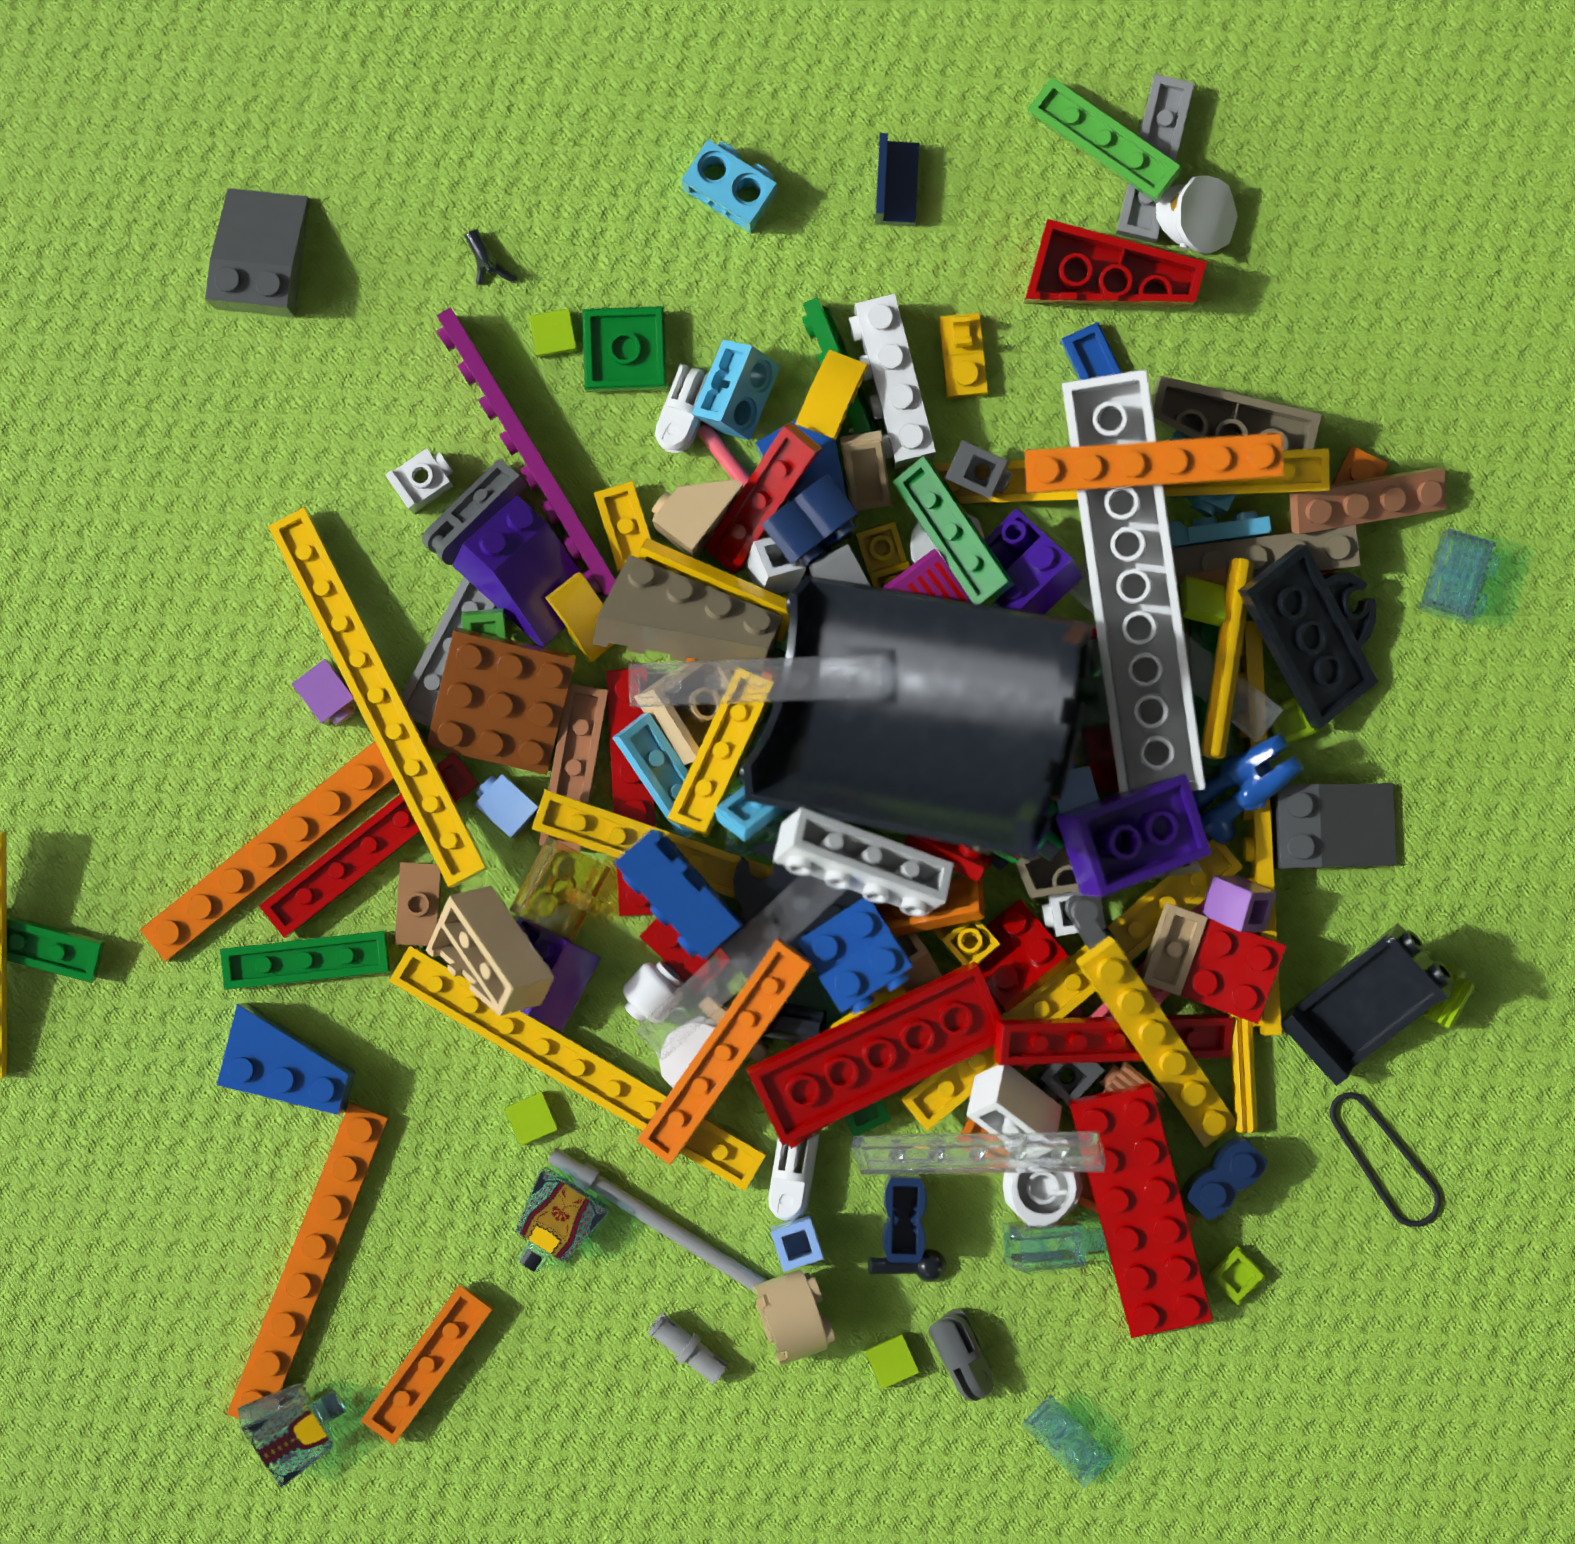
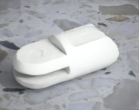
(676, 424)
(789, 1187)

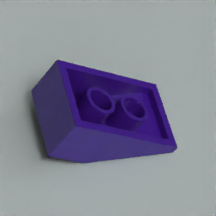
(517, 565)
(1133, 836)

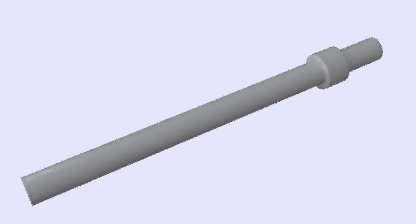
(587, 1177)

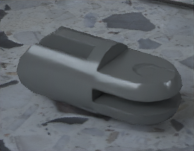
(962, 1355)

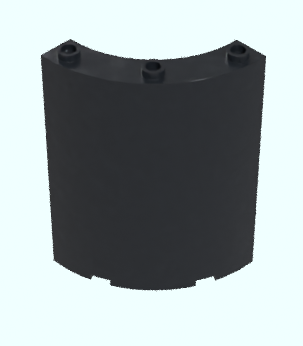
(967, 726)

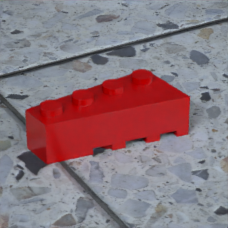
(1106, 270)

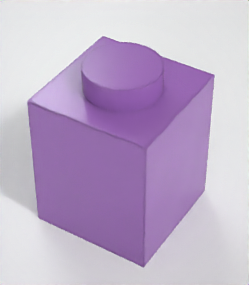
(326, 694)
(1239, 903)

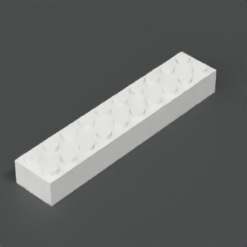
(1135, 593)

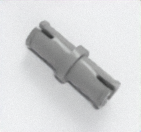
(687, 1348)

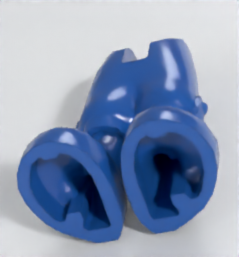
(1256, 785)

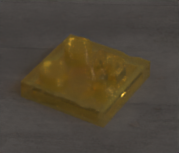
(561, 889)

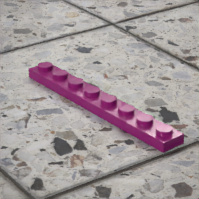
(516, 441)

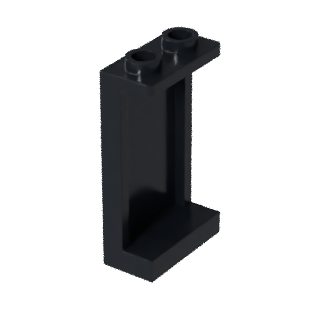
(1367, 1002)

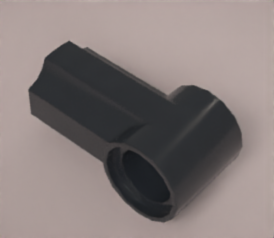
(797, 1023)

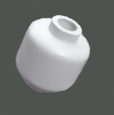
(650, 988)

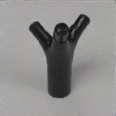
(485, 259)

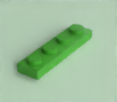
(1104, 140)

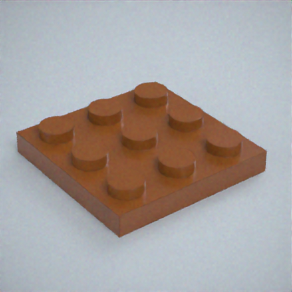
(500, 700)

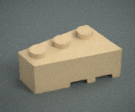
(490, 951)

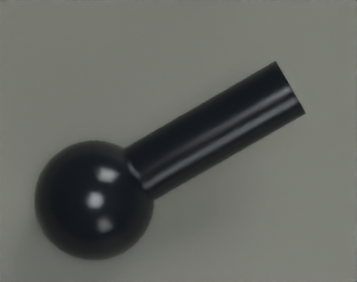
(929, 1269)

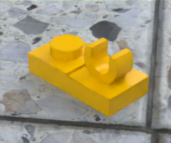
(963, 356)

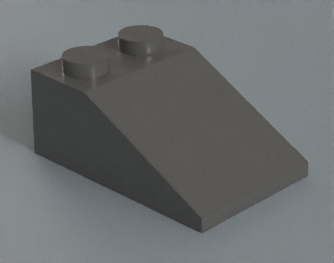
(258, 253)
(1333, 826)

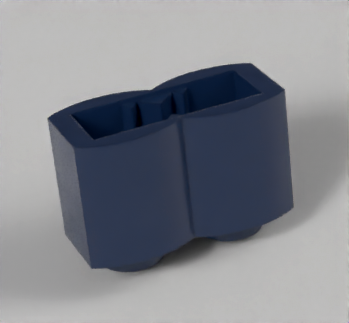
(811, 521)
(1231, 1169)
(905, 1205)

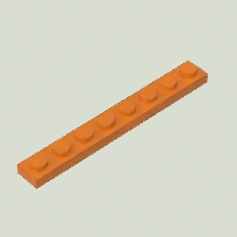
(268, 853)
(311, 1255)

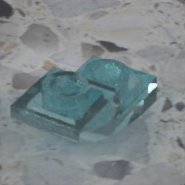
(1067, 1441)

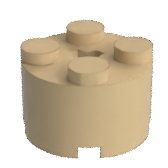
(792, 1316)

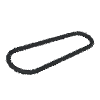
(1399, 1145)

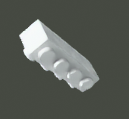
(893, 381)
(862, 863)

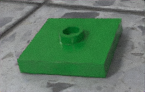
(624, 349)

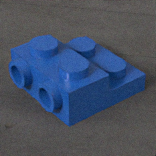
(856, 956)

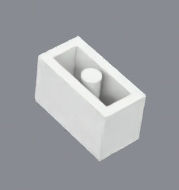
(1011, 1104)

